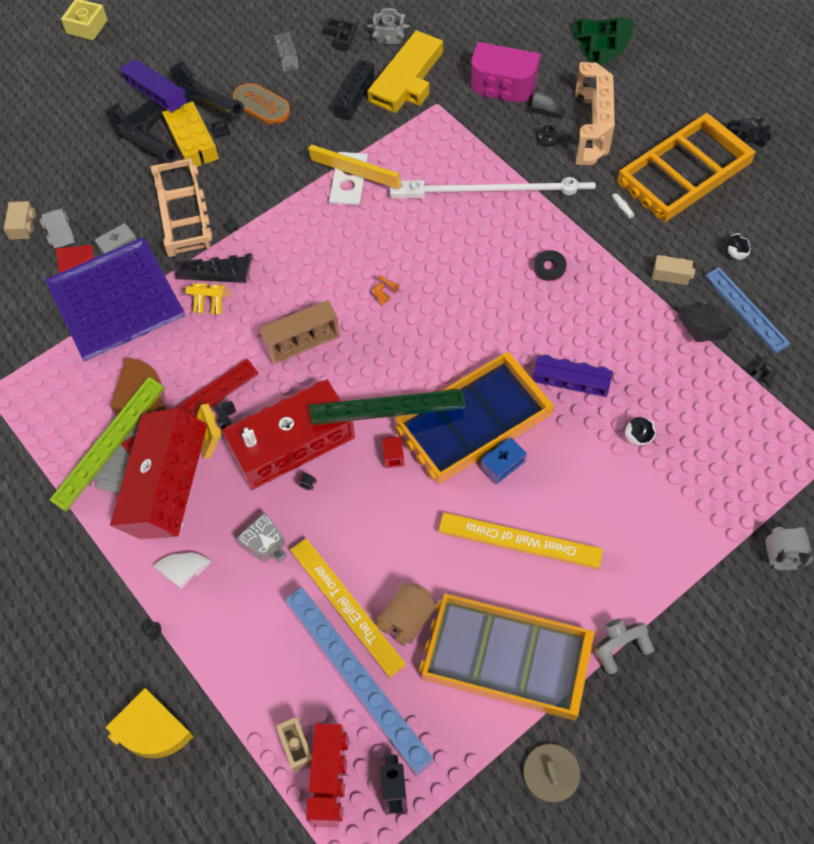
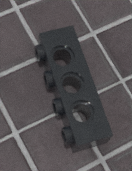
(354, 90)

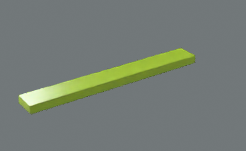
(107, 444)

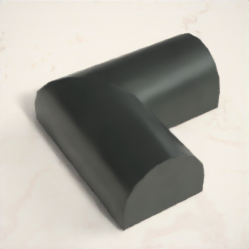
(343, 31)

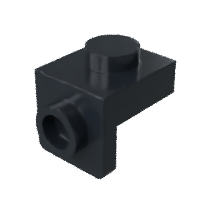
(223, 411)

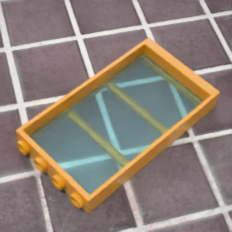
(508, 656)

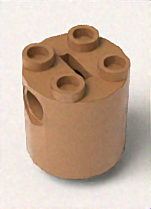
(407, 612)

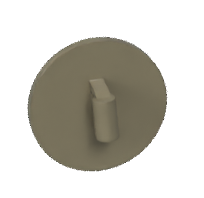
(551, 773)

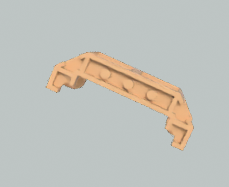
(602, 113)
(168, 225)

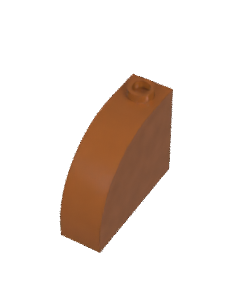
(131, 379)

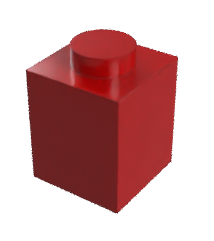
(393, 452)

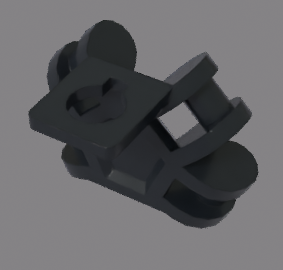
(753, 128)

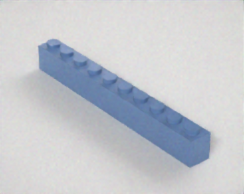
(360, 682)

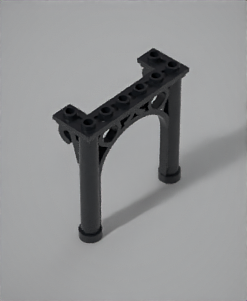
(139, 122)

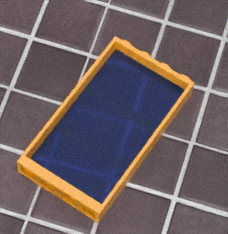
(499, 406)

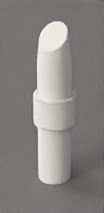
(623, 205)

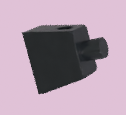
(393, 786)

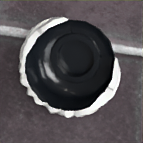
(737, 246)
(640, 431)

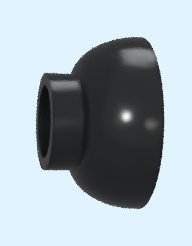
(547, 136)

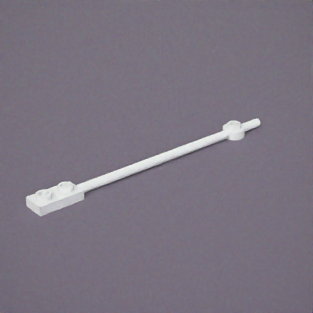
(416, 188)

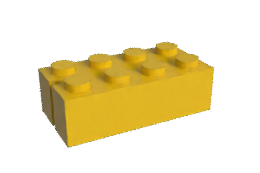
(190, 134)

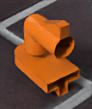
(377, 290)

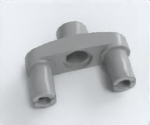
(618, 636)

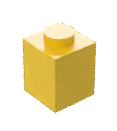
(417, 91)

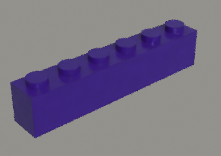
(153, 85)

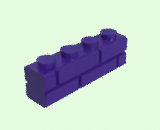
(572, 375)

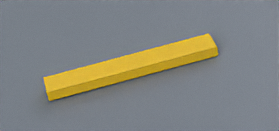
(355, 166)

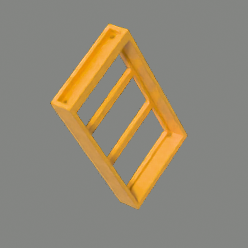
(718, 132)

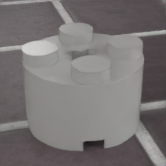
(788, 548)

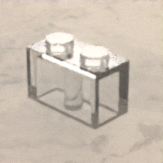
(286, 51)

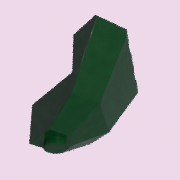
(602, 38)

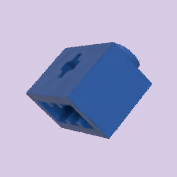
(510, 456)

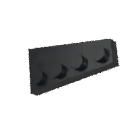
(223, 270)

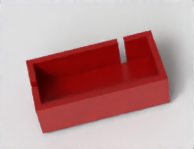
(326, 775)

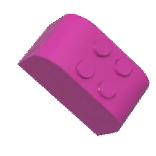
(504, 72)

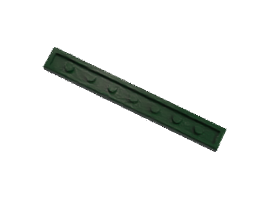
(386, 406)

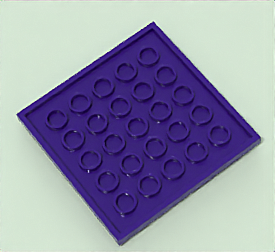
(114, 298)

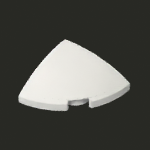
(182, 567)

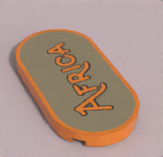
(262, 103)

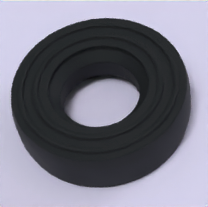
(550, 255)

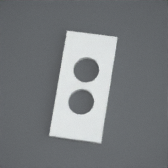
(352, 196)

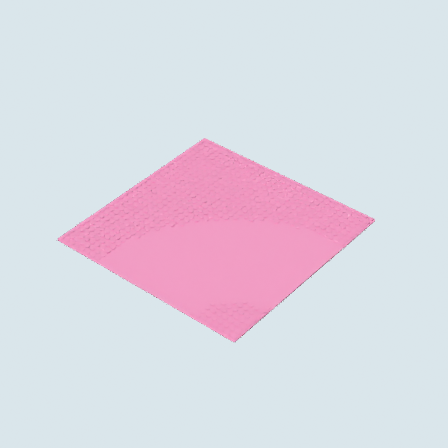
(465, 296)

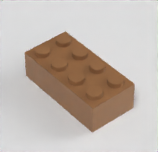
(300, 332)

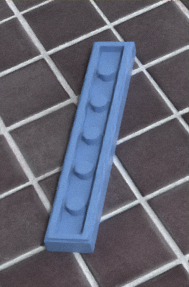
(747, 310)

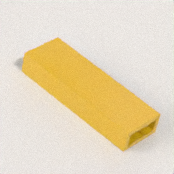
(410, 62)

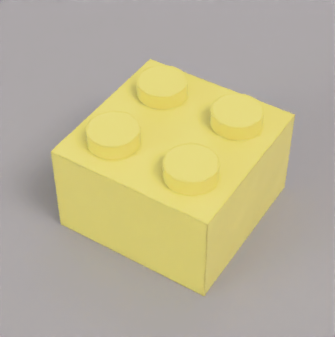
(84, 19)

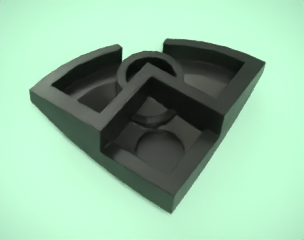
(546, 104)

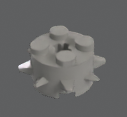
(388, 26)

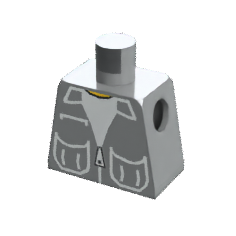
(263, 540)

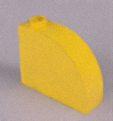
(148, 728)

